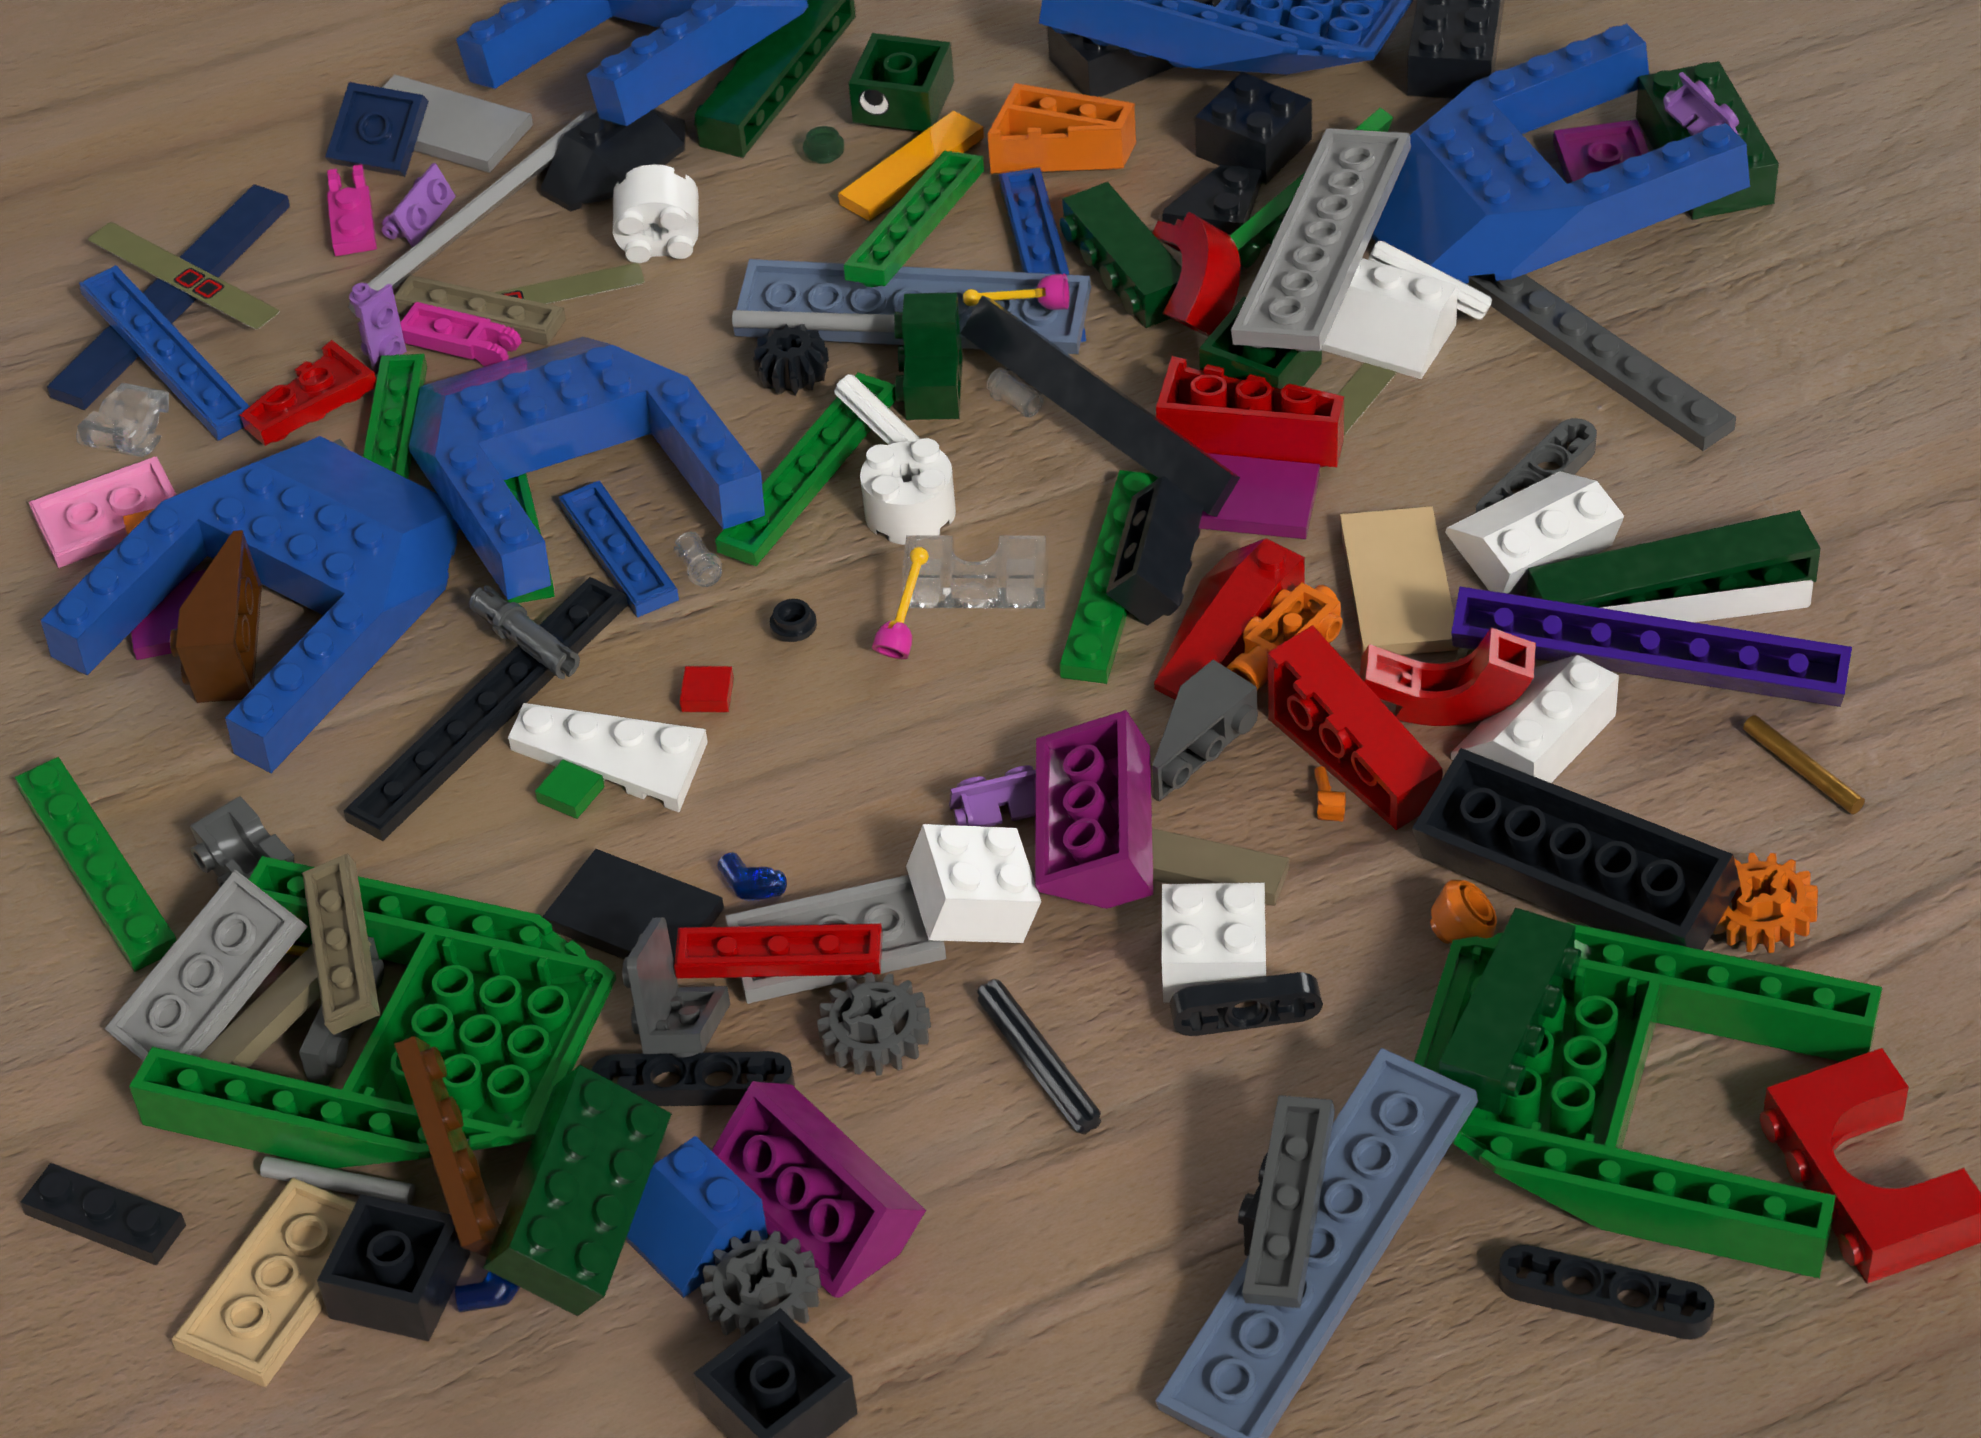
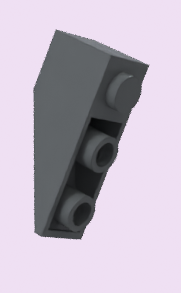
(1204, 719)

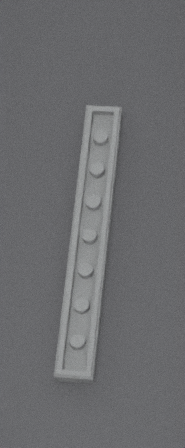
(472, 213)

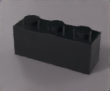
(1155, 551)

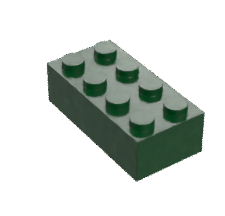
(1663, 128)
(578, 1191)

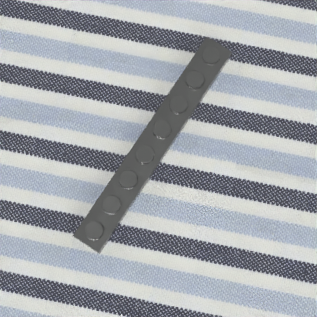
(1608, 359)

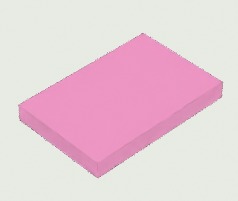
(90, 514)

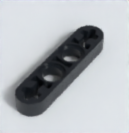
(693, 1070)
(1603, 1299)

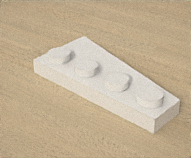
(631, 752)

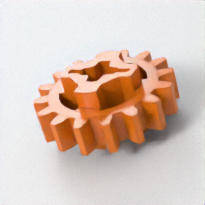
(1764, 907)

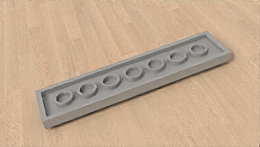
(1321, 240)

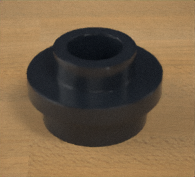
(792, 620)

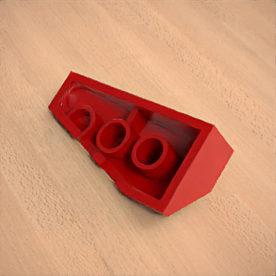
(1223, 605)

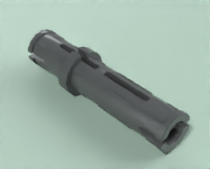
(511, 622)

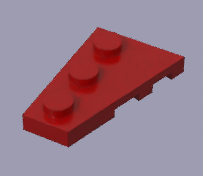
(315, 391)

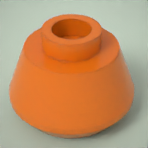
(1462, 912)

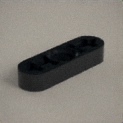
(1199, 1010)

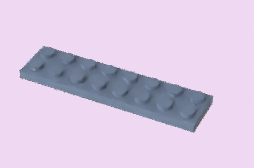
(823, 289)
(1376, 1166)

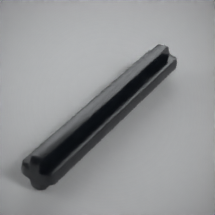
(1039, 1056)

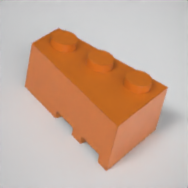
(1060, 131)

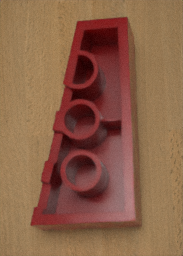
(1251, 416)
(1348, 728)

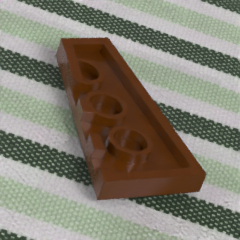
(448, 1146)

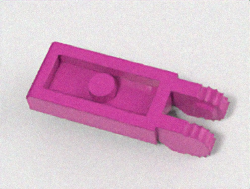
(351, 214)
(458, 334)

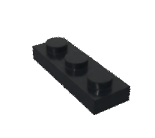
(103, 1214)

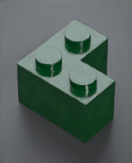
(929, 356)

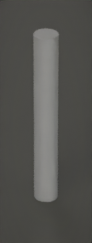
(338, 1180)

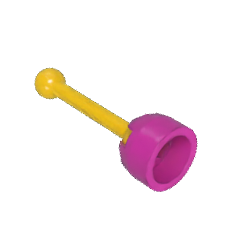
(1050, 292)
(894, 636)

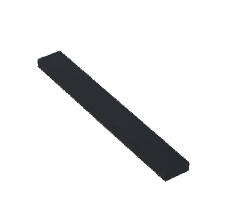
(1099, 405)
(479, 714)

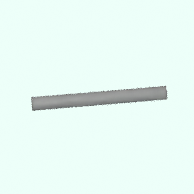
(813, 320)

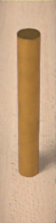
(1804, 764)

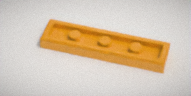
(901, 170)

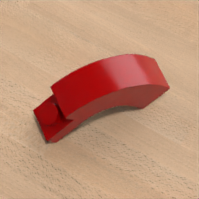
(1207, 275)
(1455, 690)

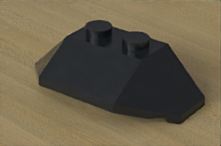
(602, 152)

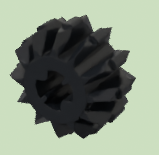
(791, 359)

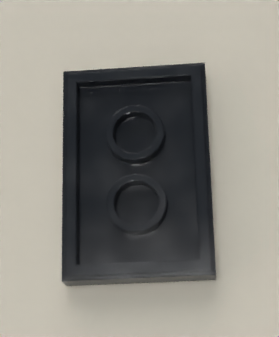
(616, 899)

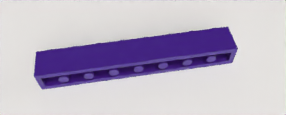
(1659, 646)

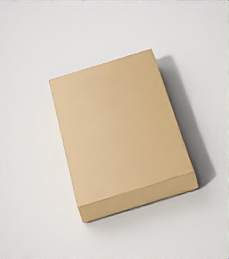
(1398, 580)
(268, 1287)

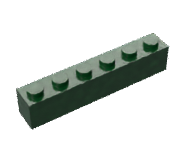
(769, 77)
(1696, 563)

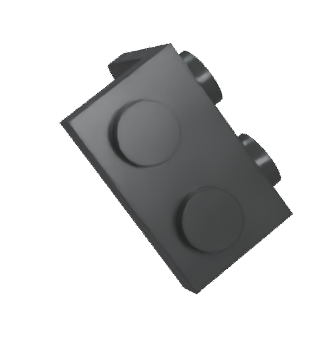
(669, 1015)

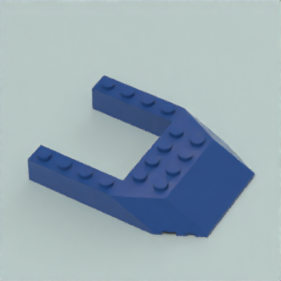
(1236, 33)
(688, 45)
(1490, 204)
(554, 408)
(319, 531)

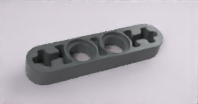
(1551, 449)

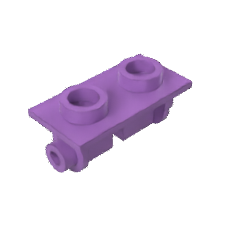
(1697, 102)
(419, 207)
(379, 322)
(982, 798)

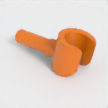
(1330, 803)

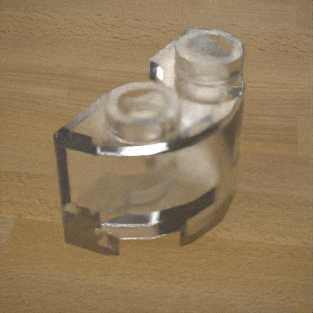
(125, 421)

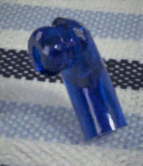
(751, 882)
(486, 1294)

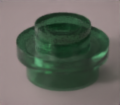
(823, 145)

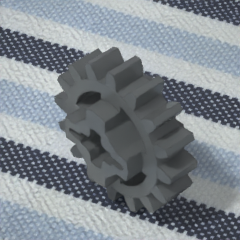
(874, 1023)
(760, 1282)

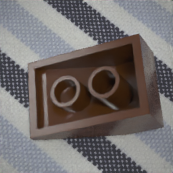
(221, 626)

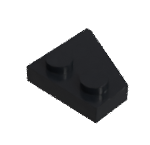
(1220, 198)

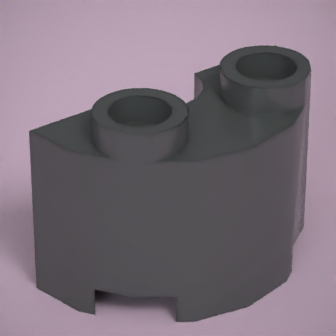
(234, 840)

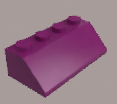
(1094, 813)
(817, 1185)

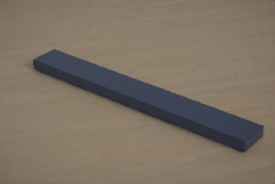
(212, 252)

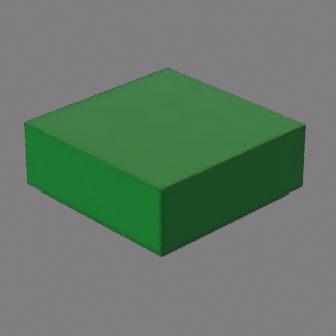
(569, 789)

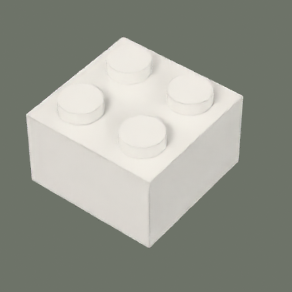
(973, 883)
(1212, 934)

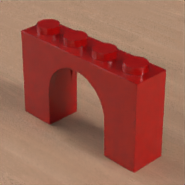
(1874, 1225)

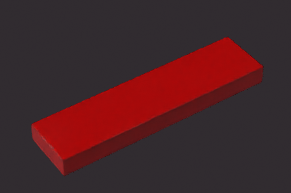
(778, 951)

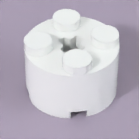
(655, 214)
(907, 489)

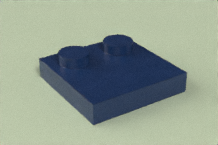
(377, 129)

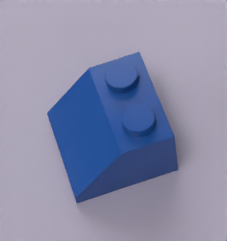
(689, 1212)

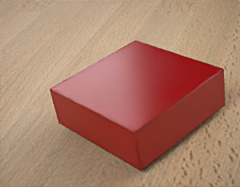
(706, 689)

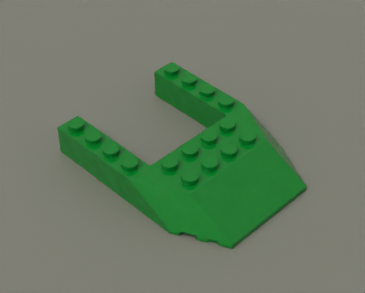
(480, 985)
(1581, 1088)

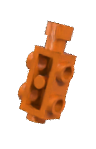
(1289, 616)

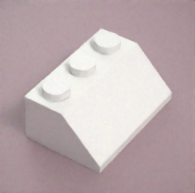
(1393, 319)
(1536, 527)
(1550, 720)

